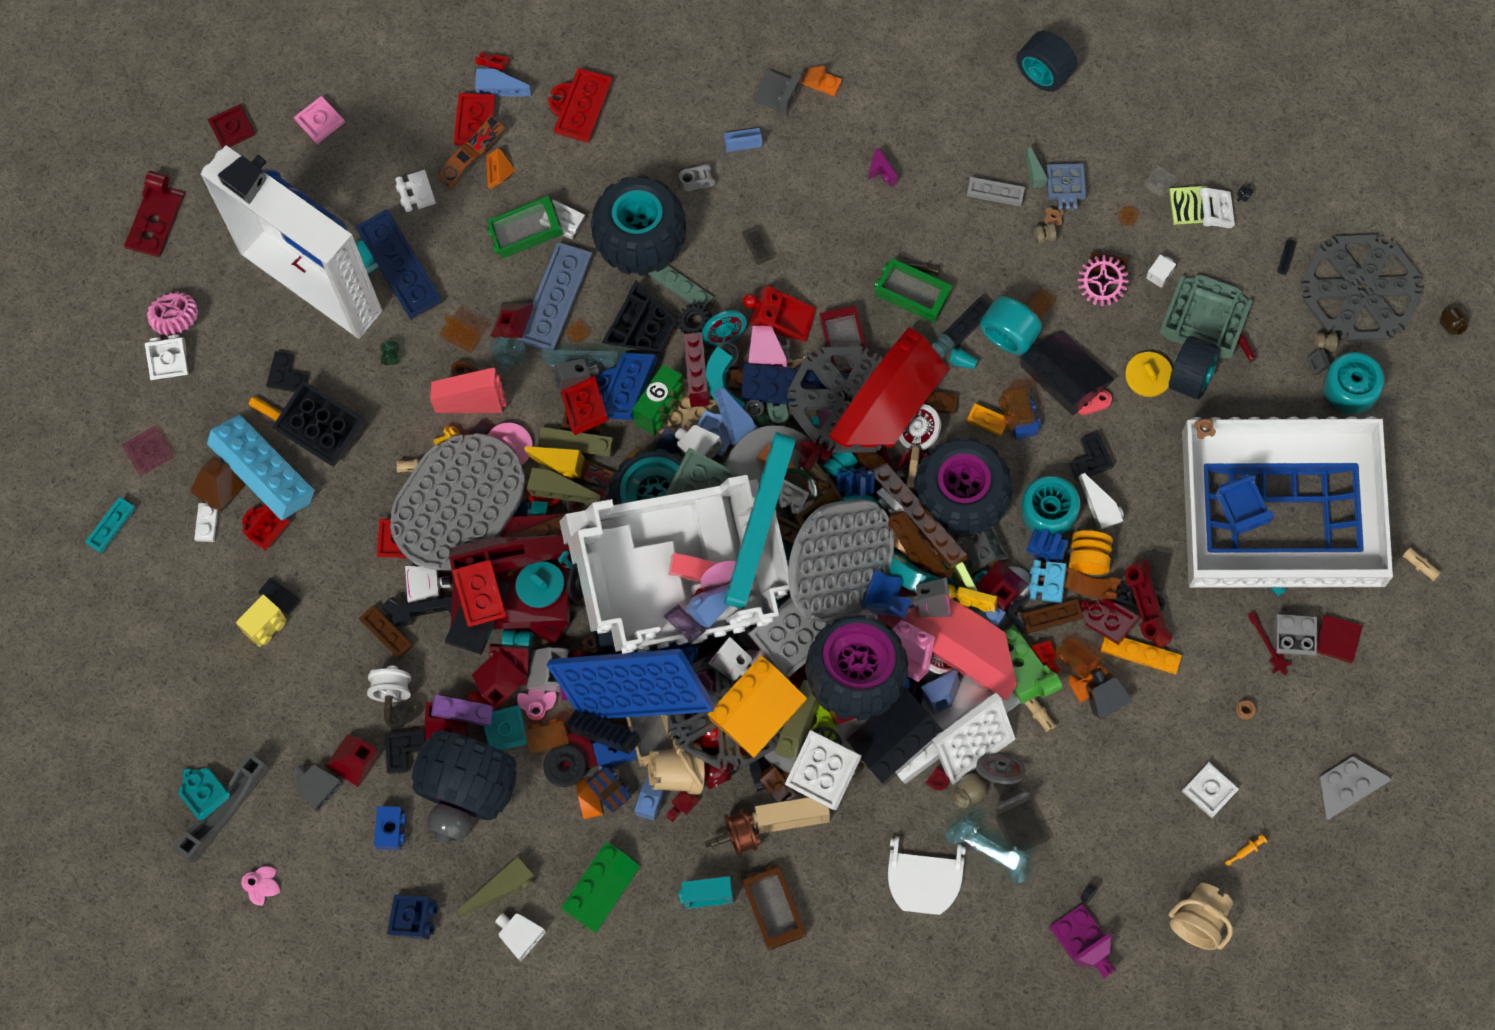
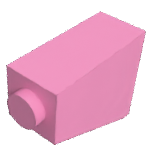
(766, 348)

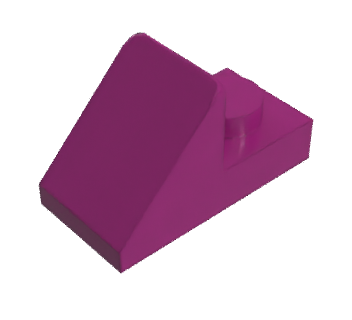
(881, 166)

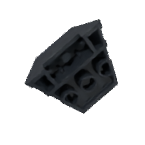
(637, 321)

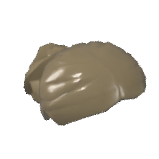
(970, 790)

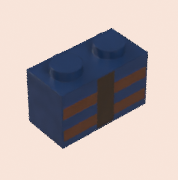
(609, 789)

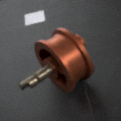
(739, 833)

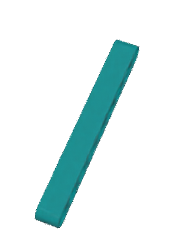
(759, 520)

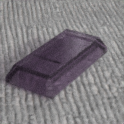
(684, 623)

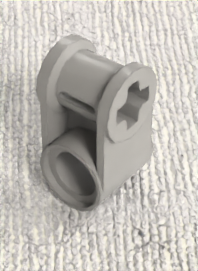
(698, 178)

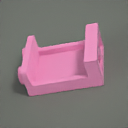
(918, 648)

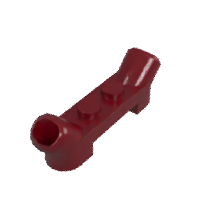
(1153, 624)

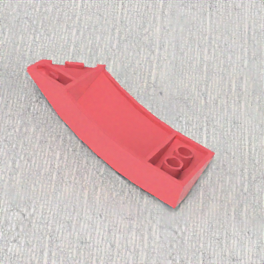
(966, 644)

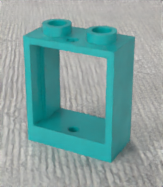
(706, 892)

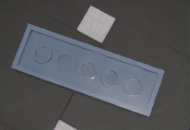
(556, 296)

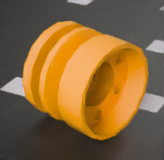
(1091, 552)

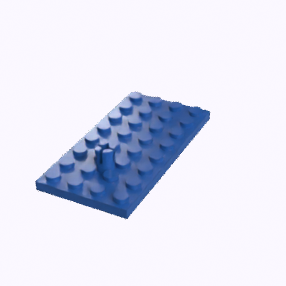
(632, 684)

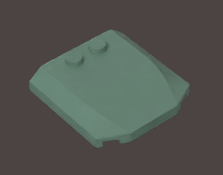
(1207, 312)

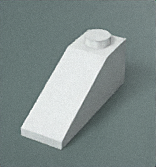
(1102, 506)

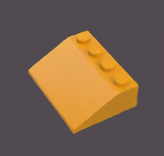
(757, 706)

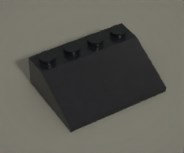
(1065, 371)
(319, 424)
(895, 737)

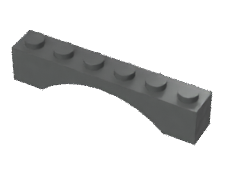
(204, 831)

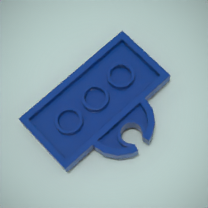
(626, 384)

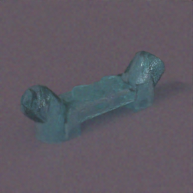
(967, 832)

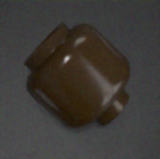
(1454, 321)

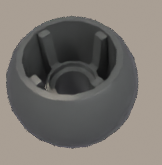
(448, 823)

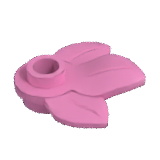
(536, 699)
(263, 886)

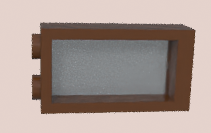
(773, 907)

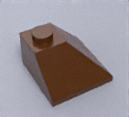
(217, 484)

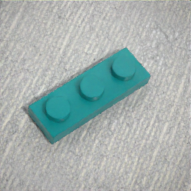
(110, 525)

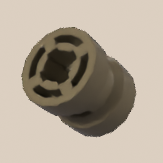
(1045, 233)
(1326, 342)

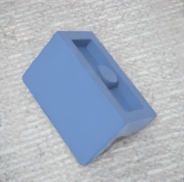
(743, 139)

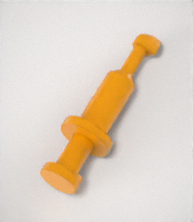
(1252, 846)

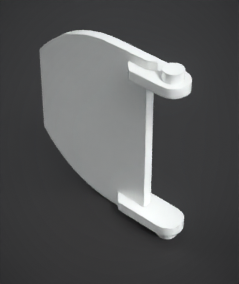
(924, 882)

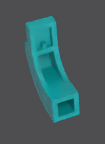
(716, 373)
(909, 573)

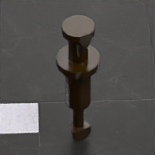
(925, 268)

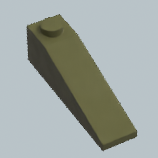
(583, 442)
(552, 485)
(798, 726)
(506, 883)

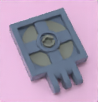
(1066, 184)

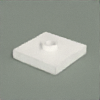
(1210, 790)

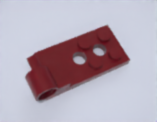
(160, 202)

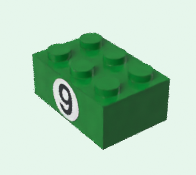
(659, 400)

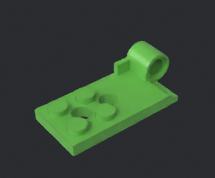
(1033, 677)

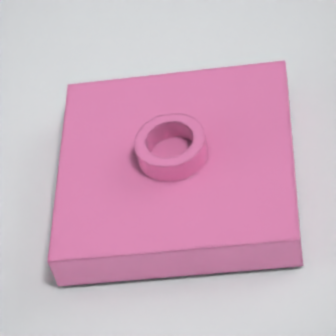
(319, 119)

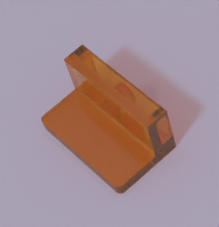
(460, 334)

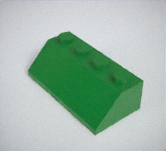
(600, 887)

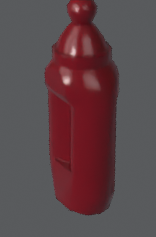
(1243, 342)

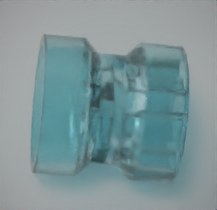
(943, 345)

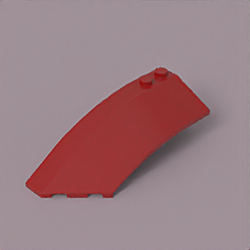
(891, 394)

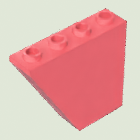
(469, 393)

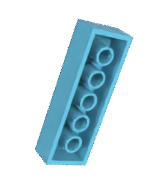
(260, 467)

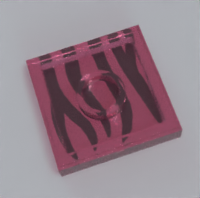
(147, 451)

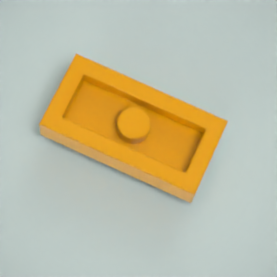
(986, 419)

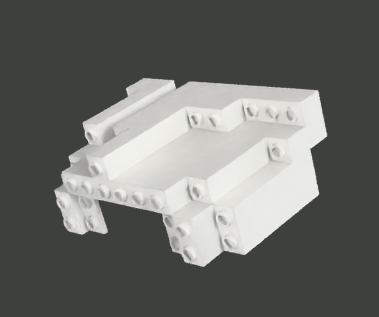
(628, 551)

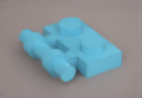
(1053, 581)

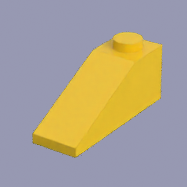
(561, 461)

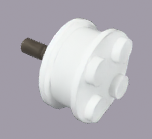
(389, 686)

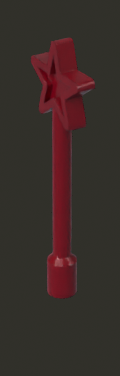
(1278, 662)

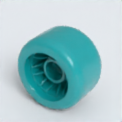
(1010, 325)
(1347, 394)
(1052, 493)

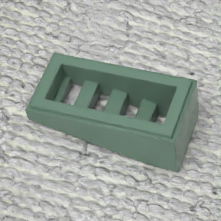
(1036, 173)

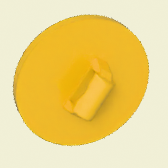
(1148, 374)

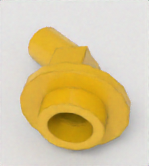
(449, 431)

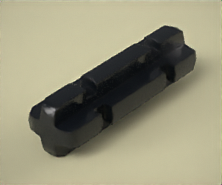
(1286, 257)

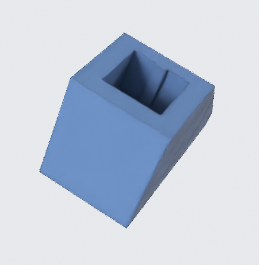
(941, 692)

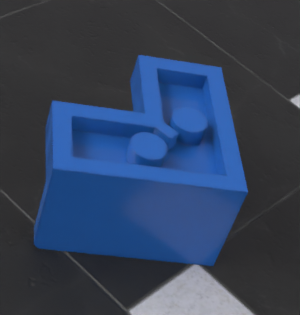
(883, 596)

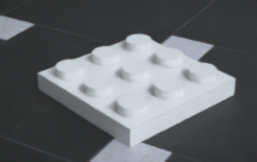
(823, 770)

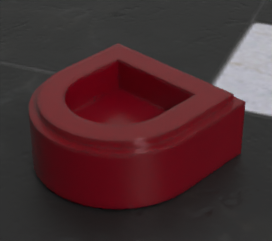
(938, 780)

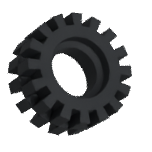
(689, 313)

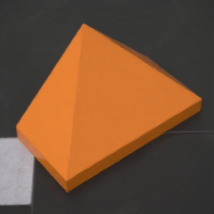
(498, 168)
(588, 800)

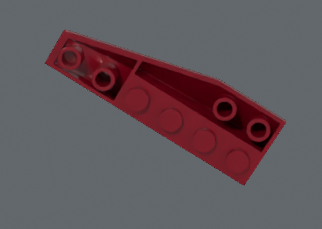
(508, 552)

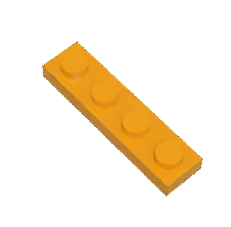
(1143, 654)

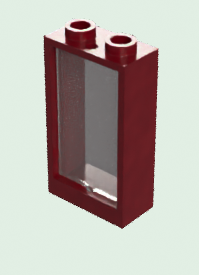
(842, 329)

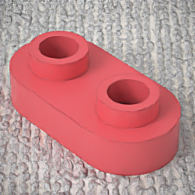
(1096, 404)

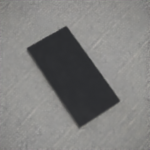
(473, 637)

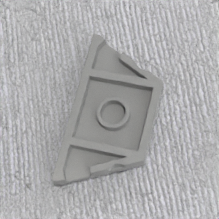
(1348, 785)

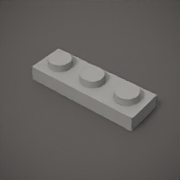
(995, 191)

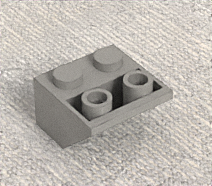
(1295, 635)
(539, 674)

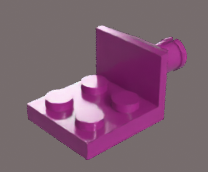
(1084, 941)

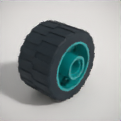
(1047, 61)
(1194, 367)

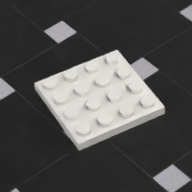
(976, 734)

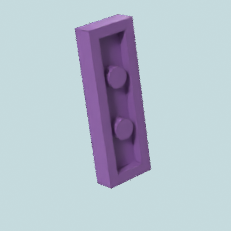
(462, 710)

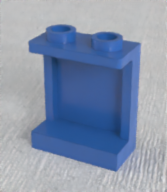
(1243, 505)

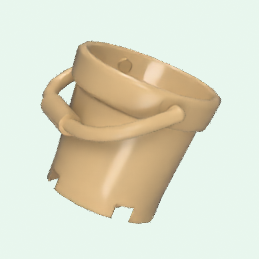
(676, 770)
(1203, 918)

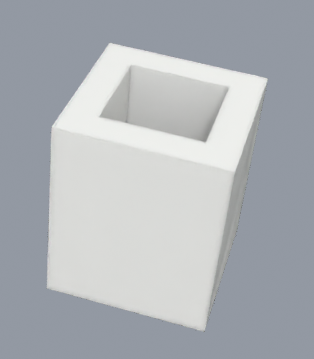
(1161, 270)

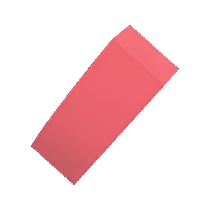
(688, 567)

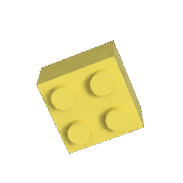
(261, 621)

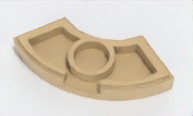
(913, 468)

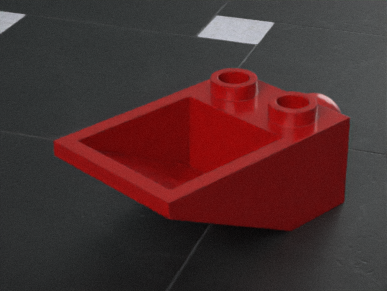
(785, 313)

